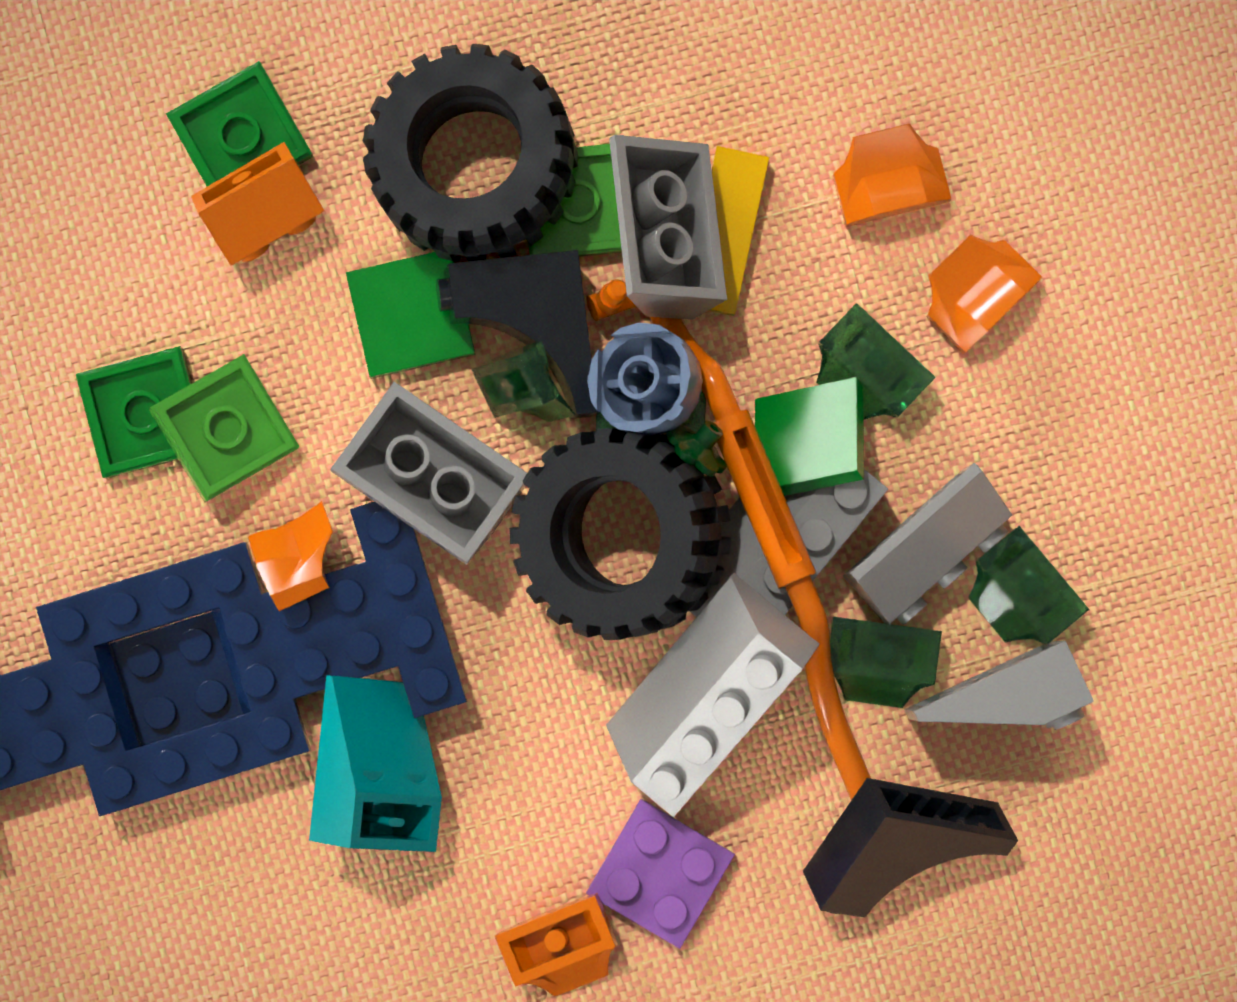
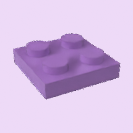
(660, 873)

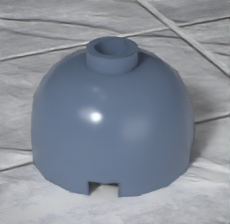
(645, 380)

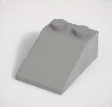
(1026, 690)

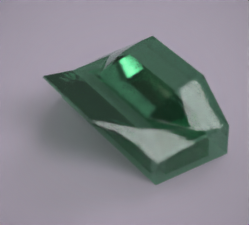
(882, 365)
(521, 383)
(1023, 591)
(882, 660)

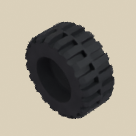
(446, 90)
(554, 545)

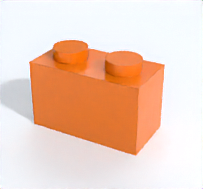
(258, 205)

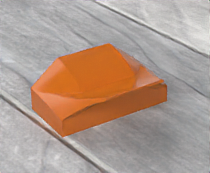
(889, 176)
(977, 289)
(293, 557)
(560, 946)

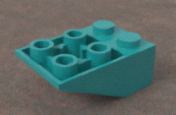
(374, 770)

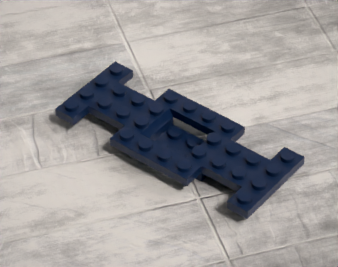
(223, 684)

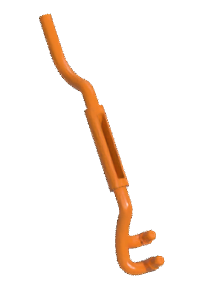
(773, 528)

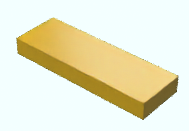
(737, 192)

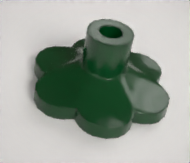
(699, 447)

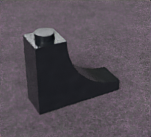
(532, 301)
(895, 834)

